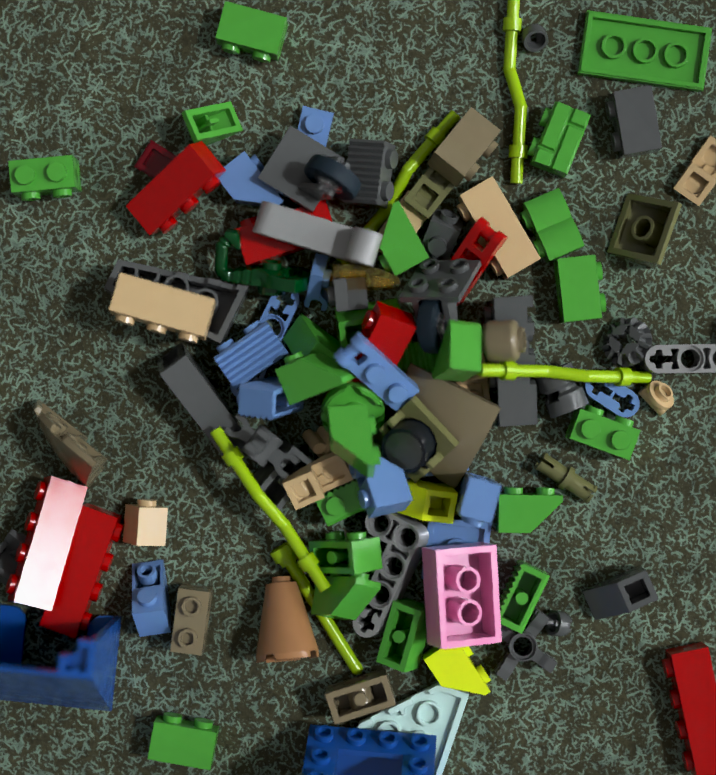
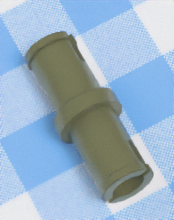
(565, 477)

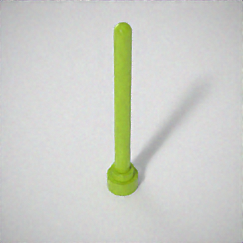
(286, 558)

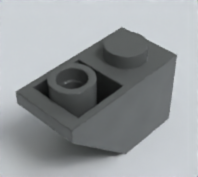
(620, 594)

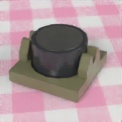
(414, 440)

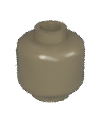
(503, 341)

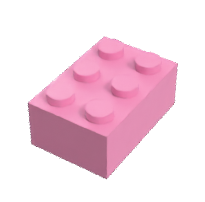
(461, 595)

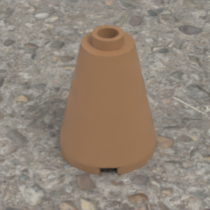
(284, 624)

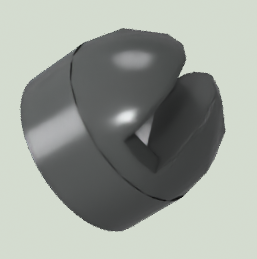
(540, 34)
(564, 623)

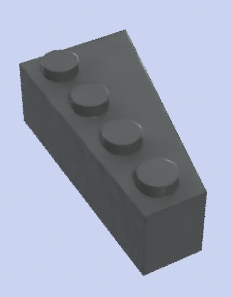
(228, 296)
(518, 396)

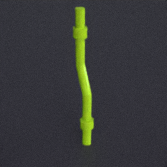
(432, 140)
(518, 150)
(511, 370)
(233, 458)

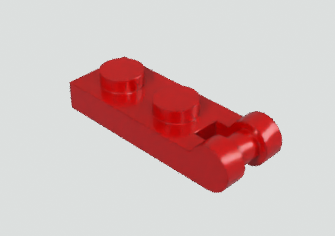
(472, 250)

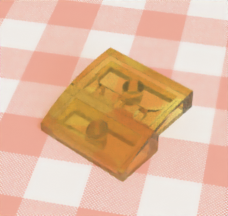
(375, 278)

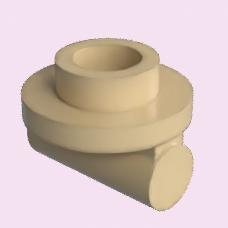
(658, 396)
(317, 441)

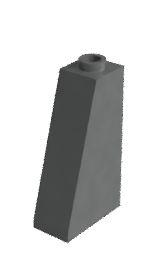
(198, 394)

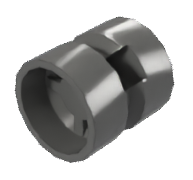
(561, 395)

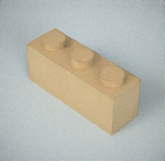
(490, 203)
(162, 308)

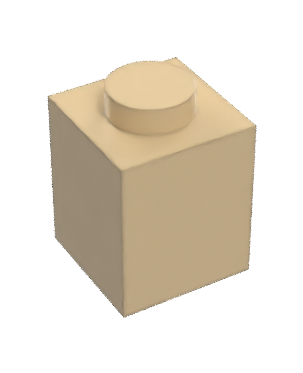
(145, 523)

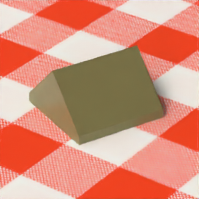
(644, 229)

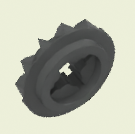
(632, 353)

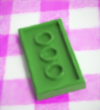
(644, 51)

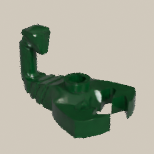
(269, 277)

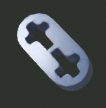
(610, 404)

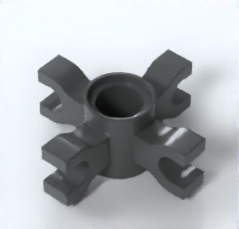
(262, 446)
(512, 657)

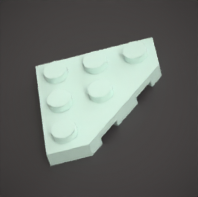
(427, 712)

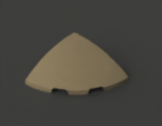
(462, 414)
(70, 445)

